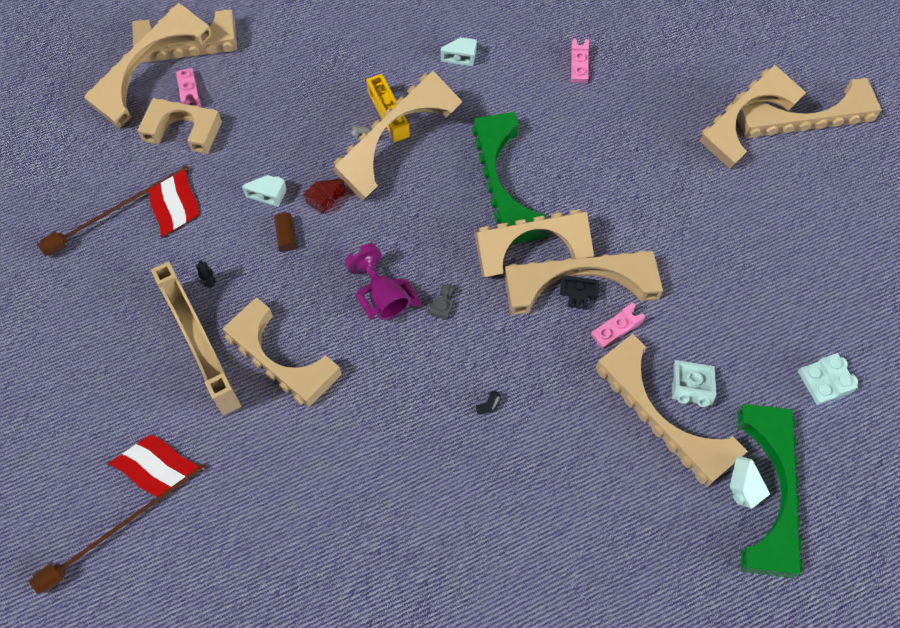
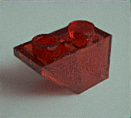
(324, 194)

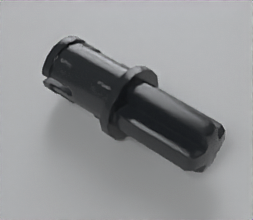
(205, 273)

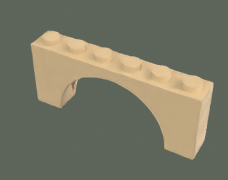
(222, 39)
(772, 87)
(570, 228)
(304, 382)

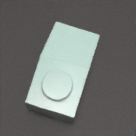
(460, 51)
(266, 190)
(747, 483)

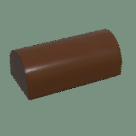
(285, 232)

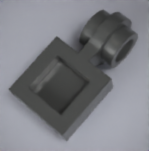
(441, 305)

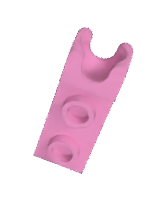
(579, 62)
(188, 87)
(617, 326)

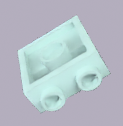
(828, 379)
(694, 383)

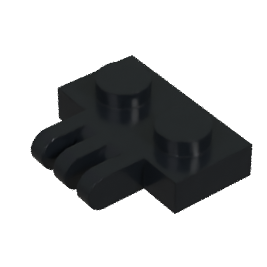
(579, 290)

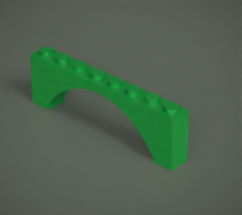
(492, 135)
(779, 549)

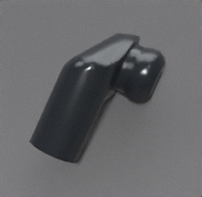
(491, 404)

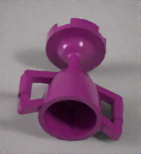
(385, 293)

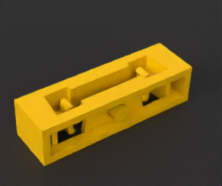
(384, 99)

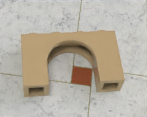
(163, 113)

